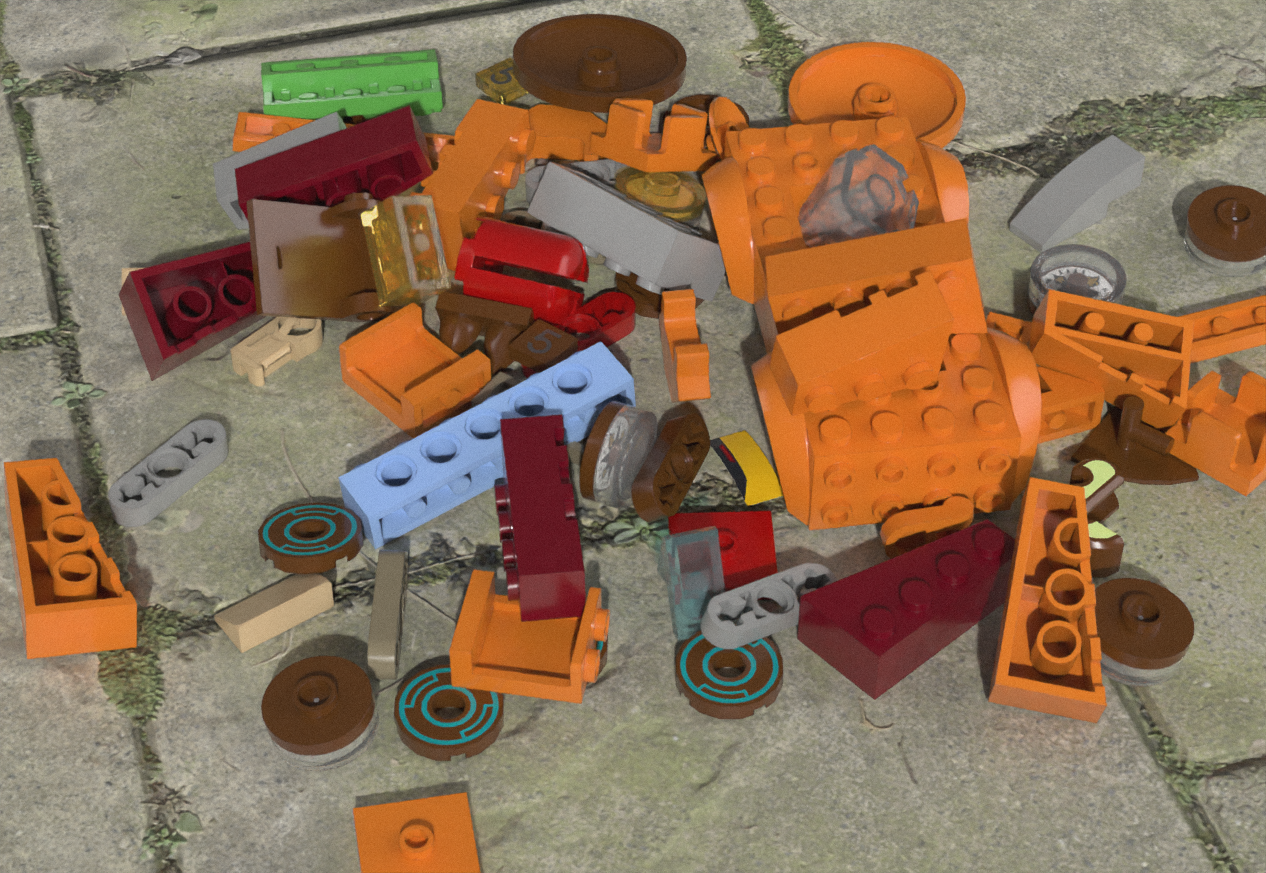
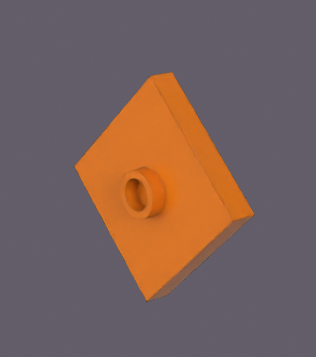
(417, 836)

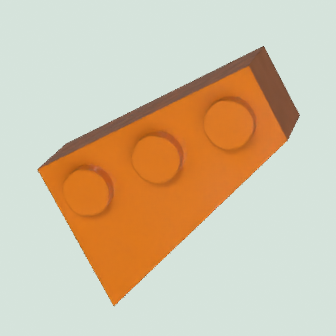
(1119, 349)
(866, 353)

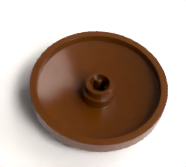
(596, 58)

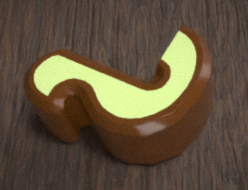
(1100, 481)

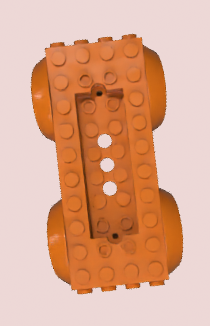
(908, 447)

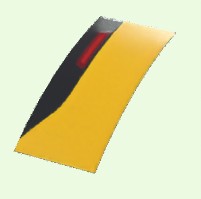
(748, 467)

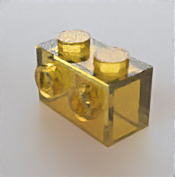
(405, 250)

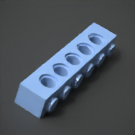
(465, 451)

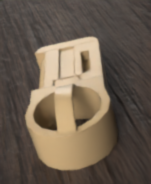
(273, 347)

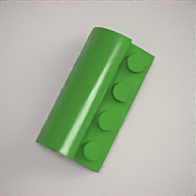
(352, 85)

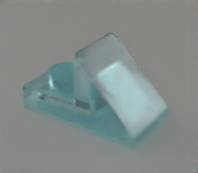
(693, 576)

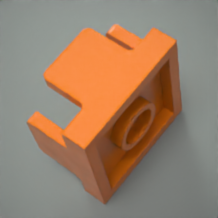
(632, 144)
(1224, 432)

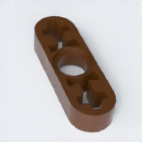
(670, 467)

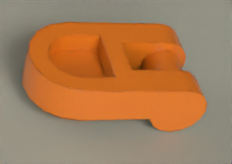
(919, 526)

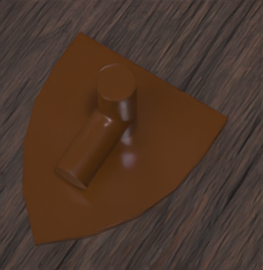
(1136, 448)

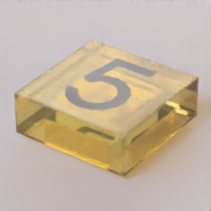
(500, 82)

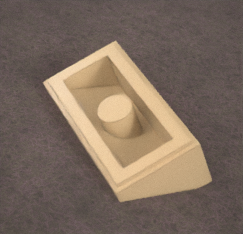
(276, 610)

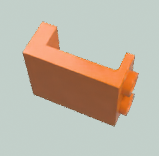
(411, 372)
(525, 658)

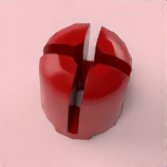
(519, 246)

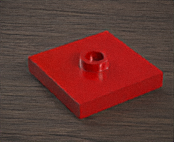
(744, 542)

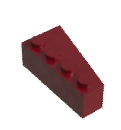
(370, 157)
(189, 305)
(539, 520)
(907, 608)

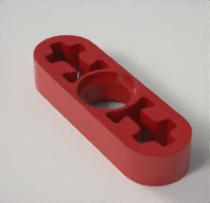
(603, 318)

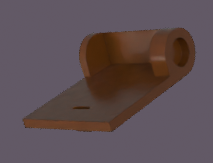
(313, 260)

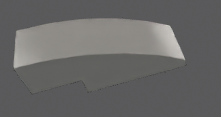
(1079, 194)

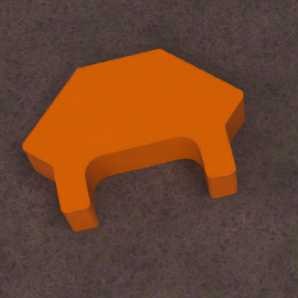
(563, 134)
(683, 354)

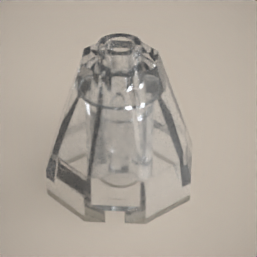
(858, 199)

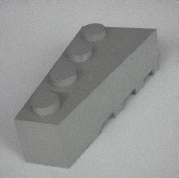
(627, 233)

